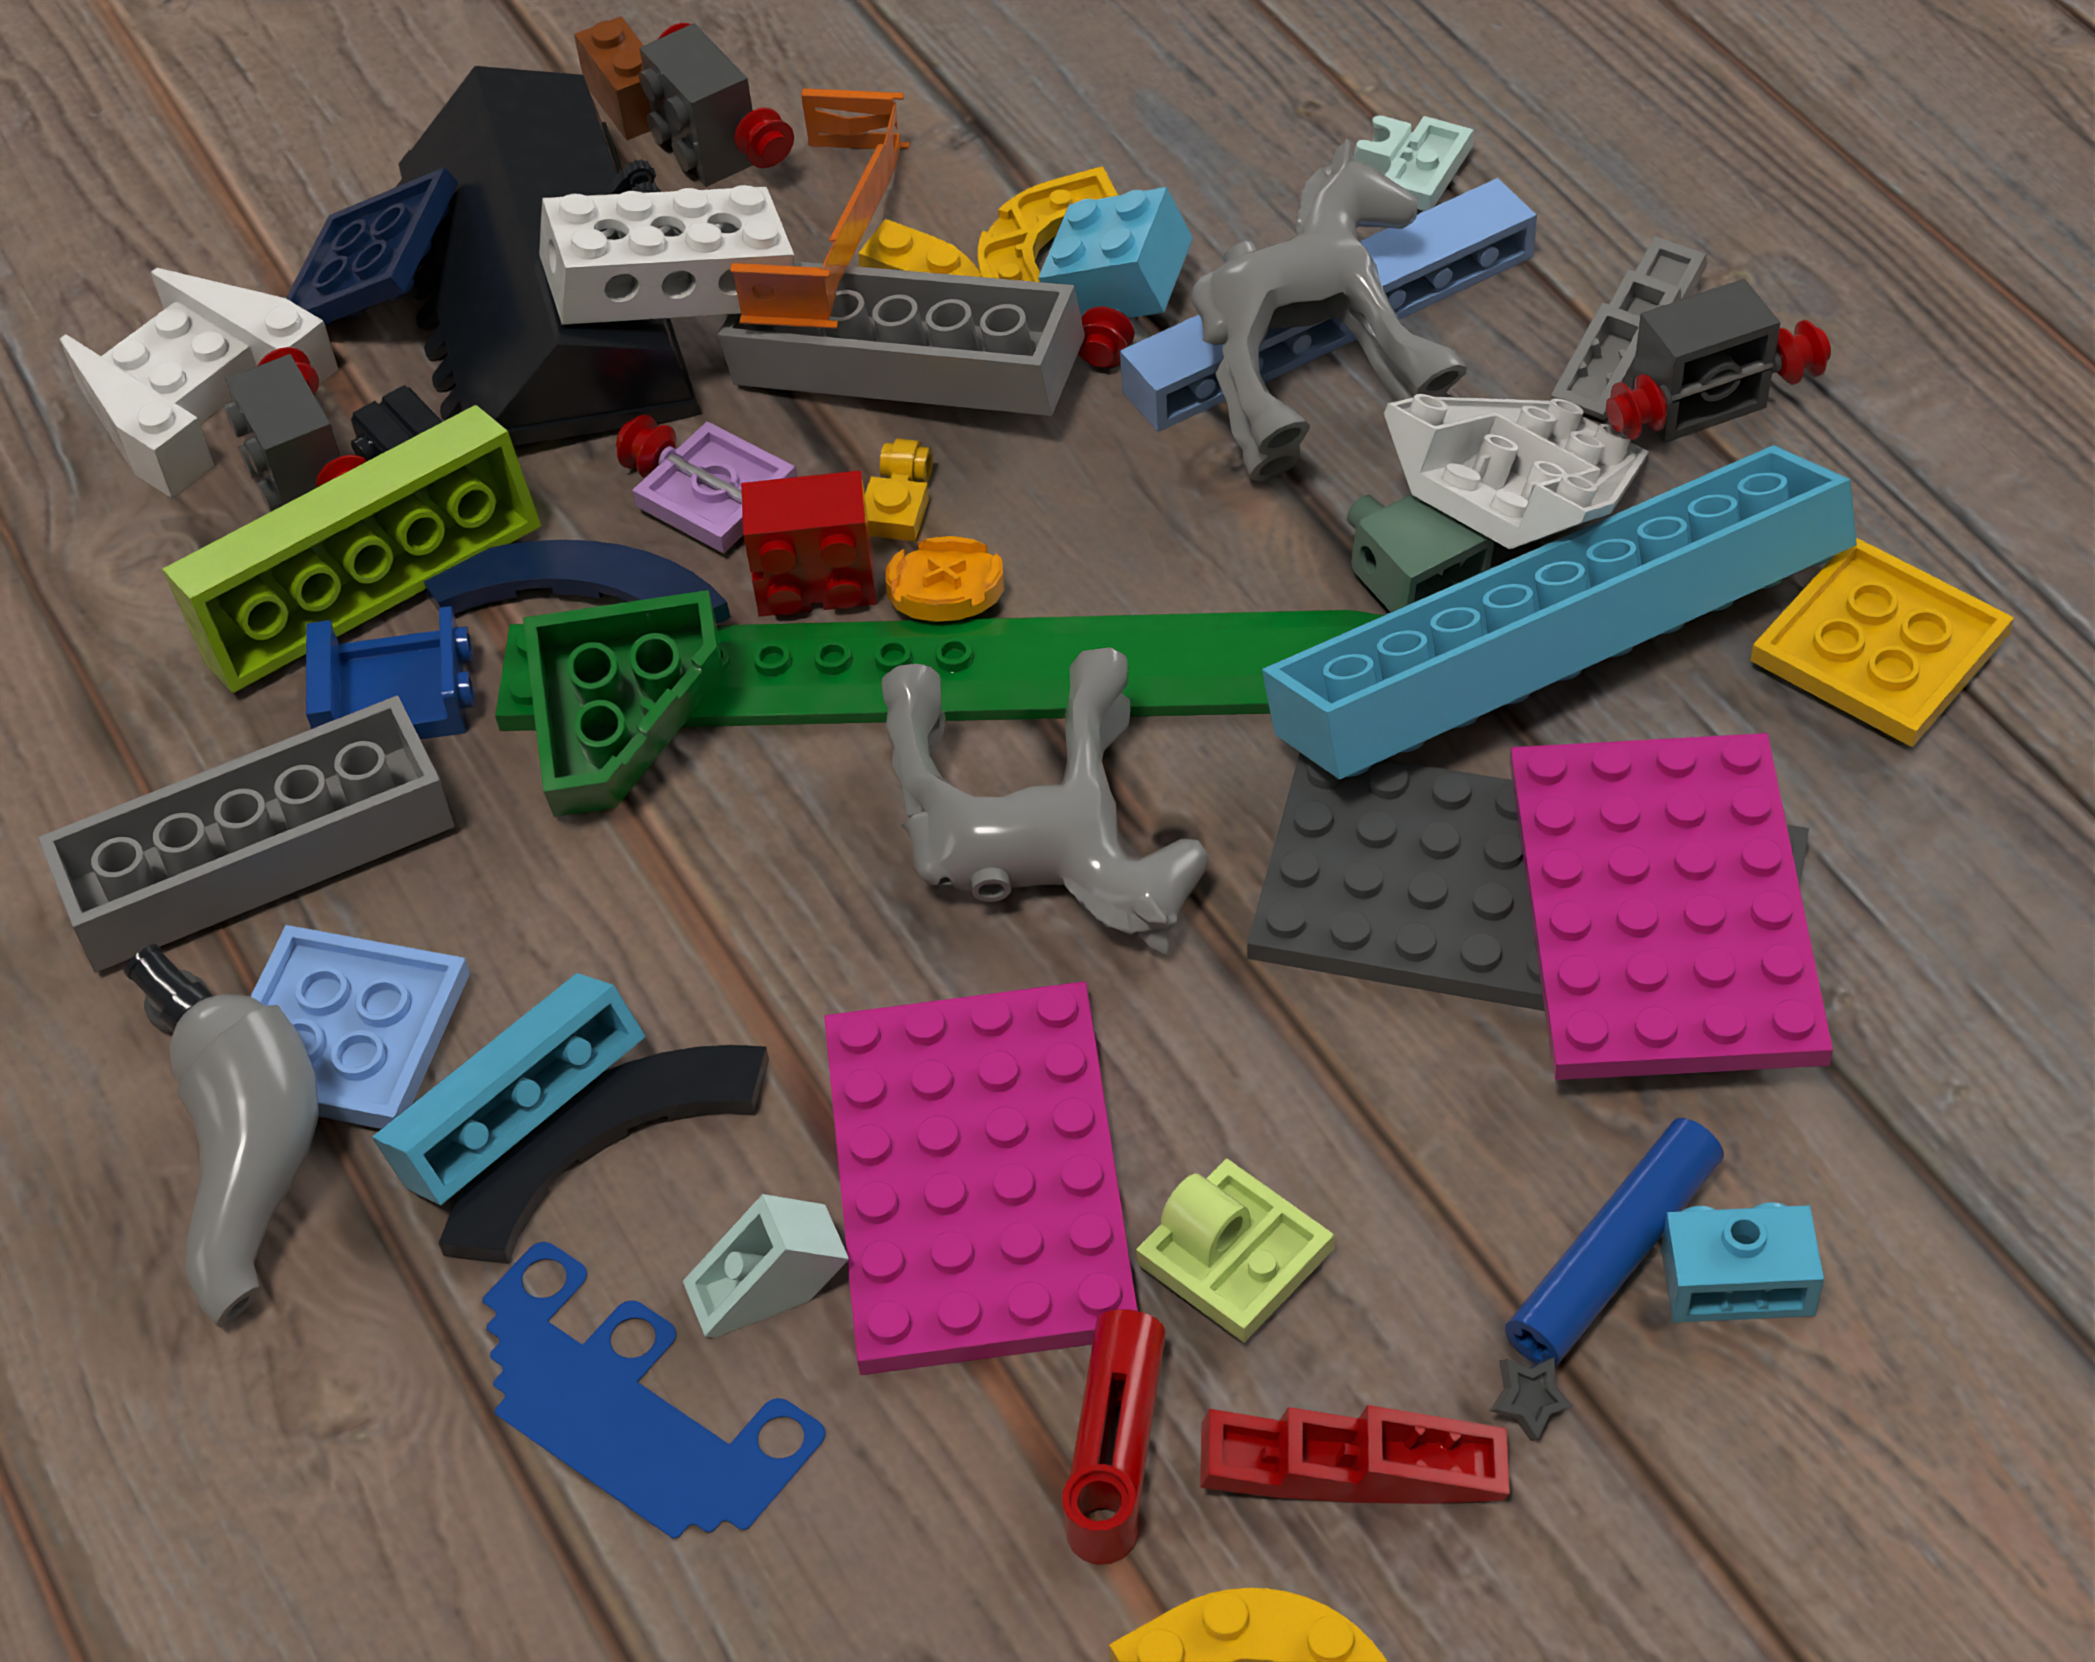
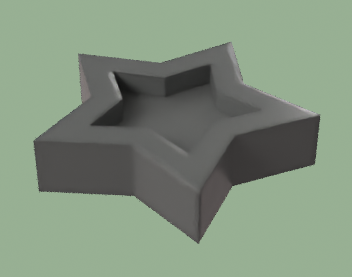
(1530, 1395)

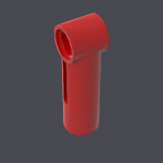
(1124, 1375)

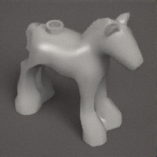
(1307, 282)
(1040, 832)

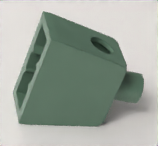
(1413, 549)

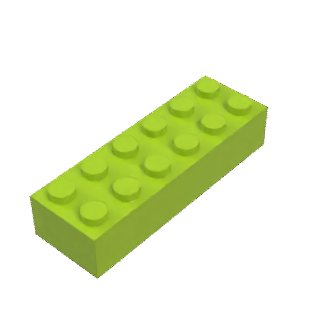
(352, 546)

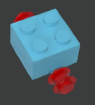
(1123, 265)

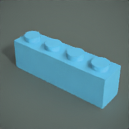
(508, 1087)

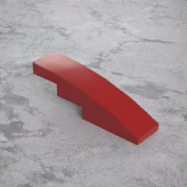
(1355, 1460)

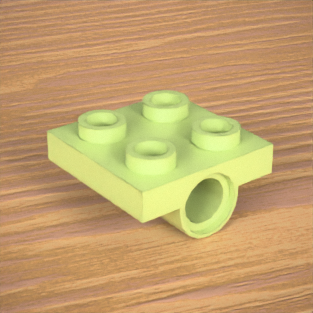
(1233, 1248)

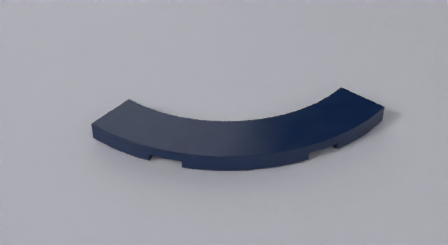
(568, 568)

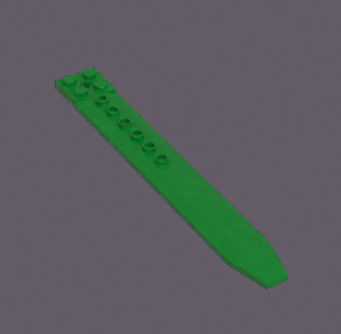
(984, 665)

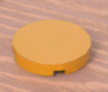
(945, 579)

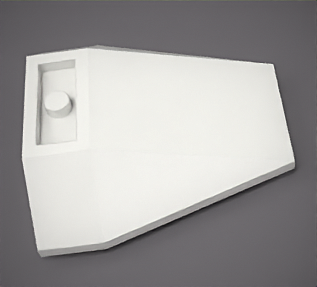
(1511, 463)

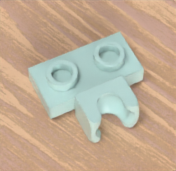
(1418, 159)

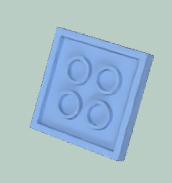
(364, 1016)

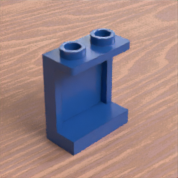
(417, 667)

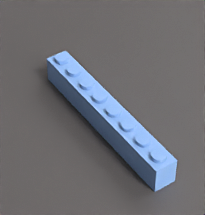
(1419, 265)

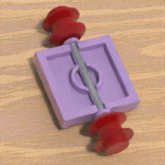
(697, 482)

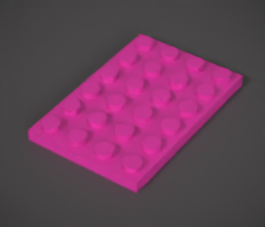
(1666, 908)
(975, 1177)

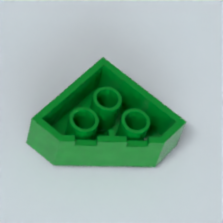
(615, 691)

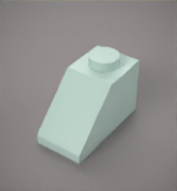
(765, 1264)

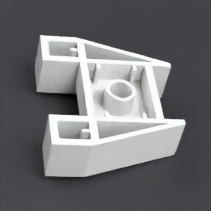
(175, 367)

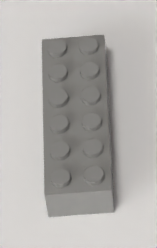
(921, 342)
(246, 832)

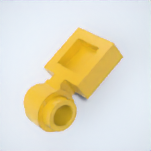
(899, 503)

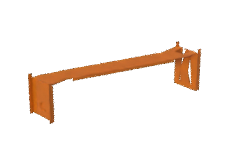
(807, 294)

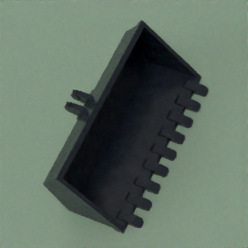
(509, 146)

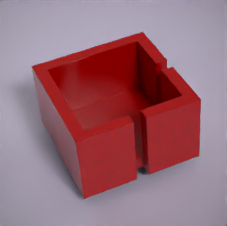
(808, 543)

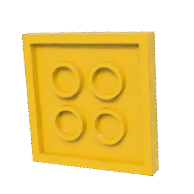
(1882, 641)

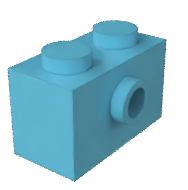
(1741, 1263)

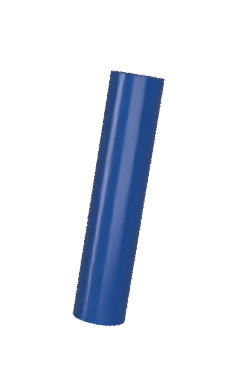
(1614, 1242)

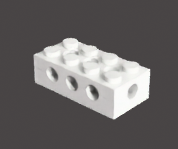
(656, 270)

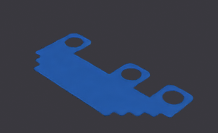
(616, 1432)

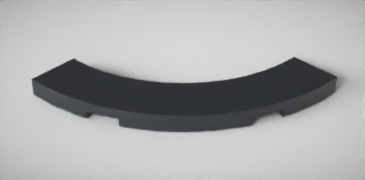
(668, 1084)

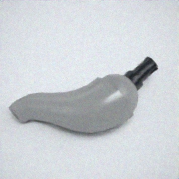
(253, 1118)

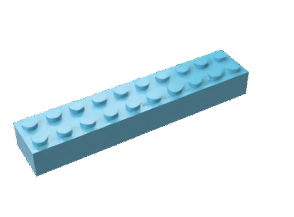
(1558, 610)

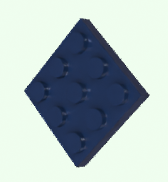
(372, 249)

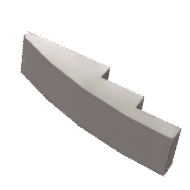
(1610, 343)

